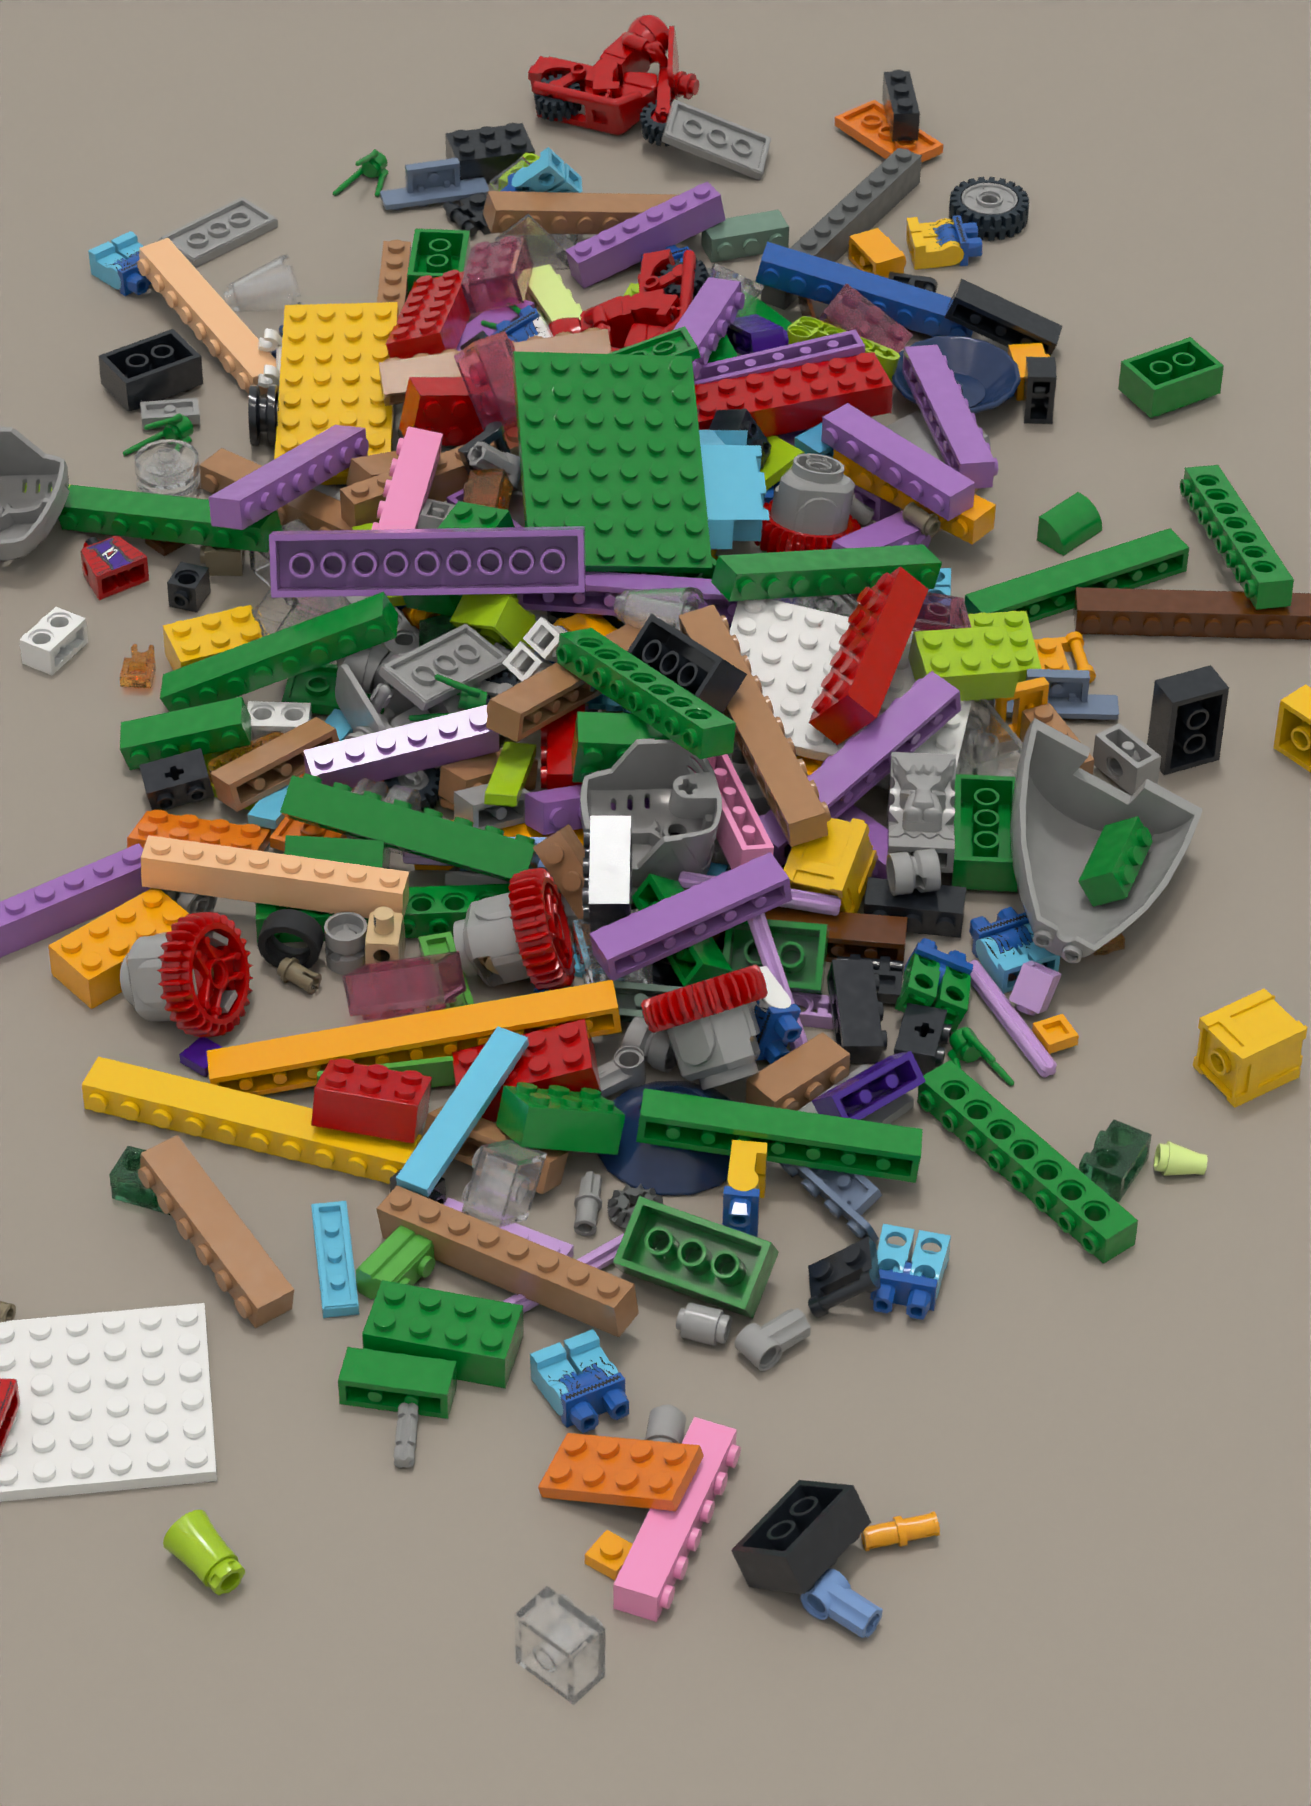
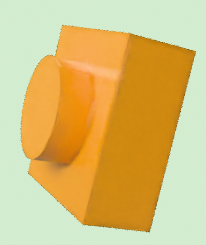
(1055, 1033)
(608, 1554)

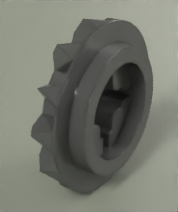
(620, 1202)

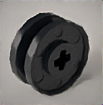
(263, 414)

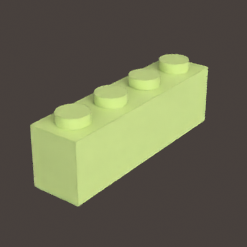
(550, 295)

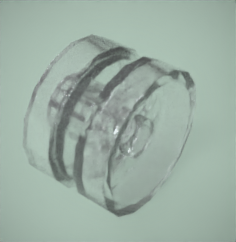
(168, 469)

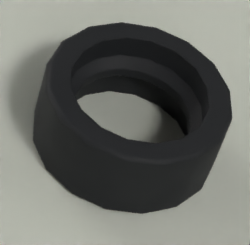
(294, 923)

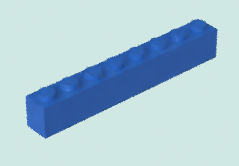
(823, 280)

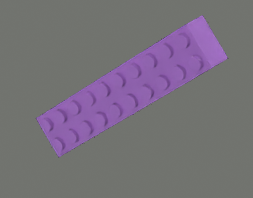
(427, 561)

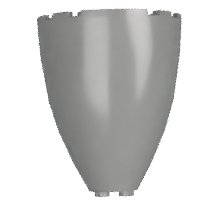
(1055, 829)

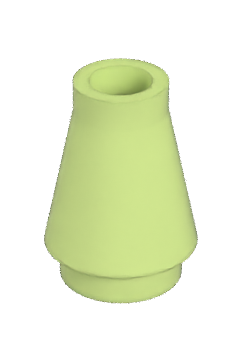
(1178, 1160)

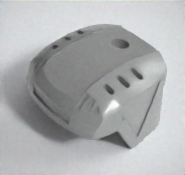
(28, 515)
(678, 803)

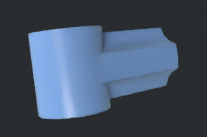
(836, 1599)

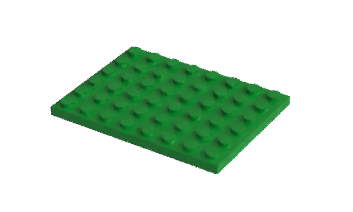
(615, 452)

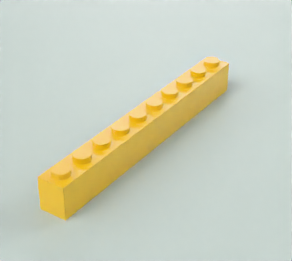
(237, 1119)

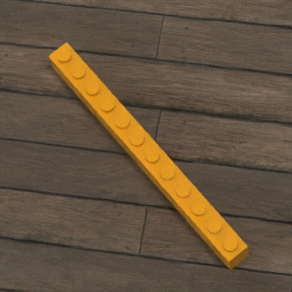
(296, 1059)

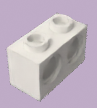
(53, 641)
(276, 716)

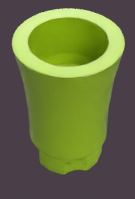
(204, 1552)

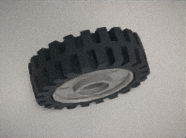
(994, 206)

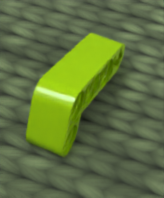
(809, 328)

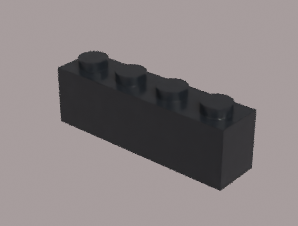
(1000, 318)

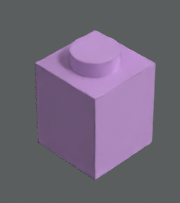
(1034, 988)

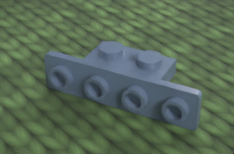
(431, 184)
(1070, 695)
(844, 1195)

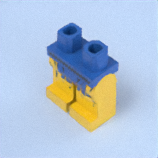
(942, 242)
(745, 1186)

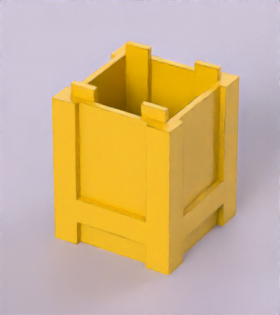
(835, 863)
(1249, 1047)

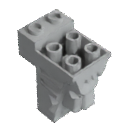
(922, 805)

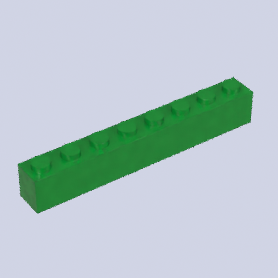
(158, 518)
(819, 571)
(1054, 587)
(282, 654)
(408, 830)
(791, 1135)

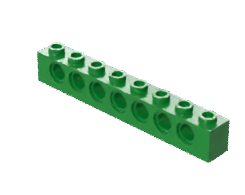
(1237, 537)
(646, 693)
(428, 910)
(1027, 1162)

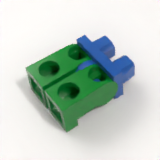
(937, 981)

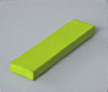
(510, 774)

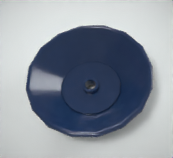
(981, 369)
(659, 1167)

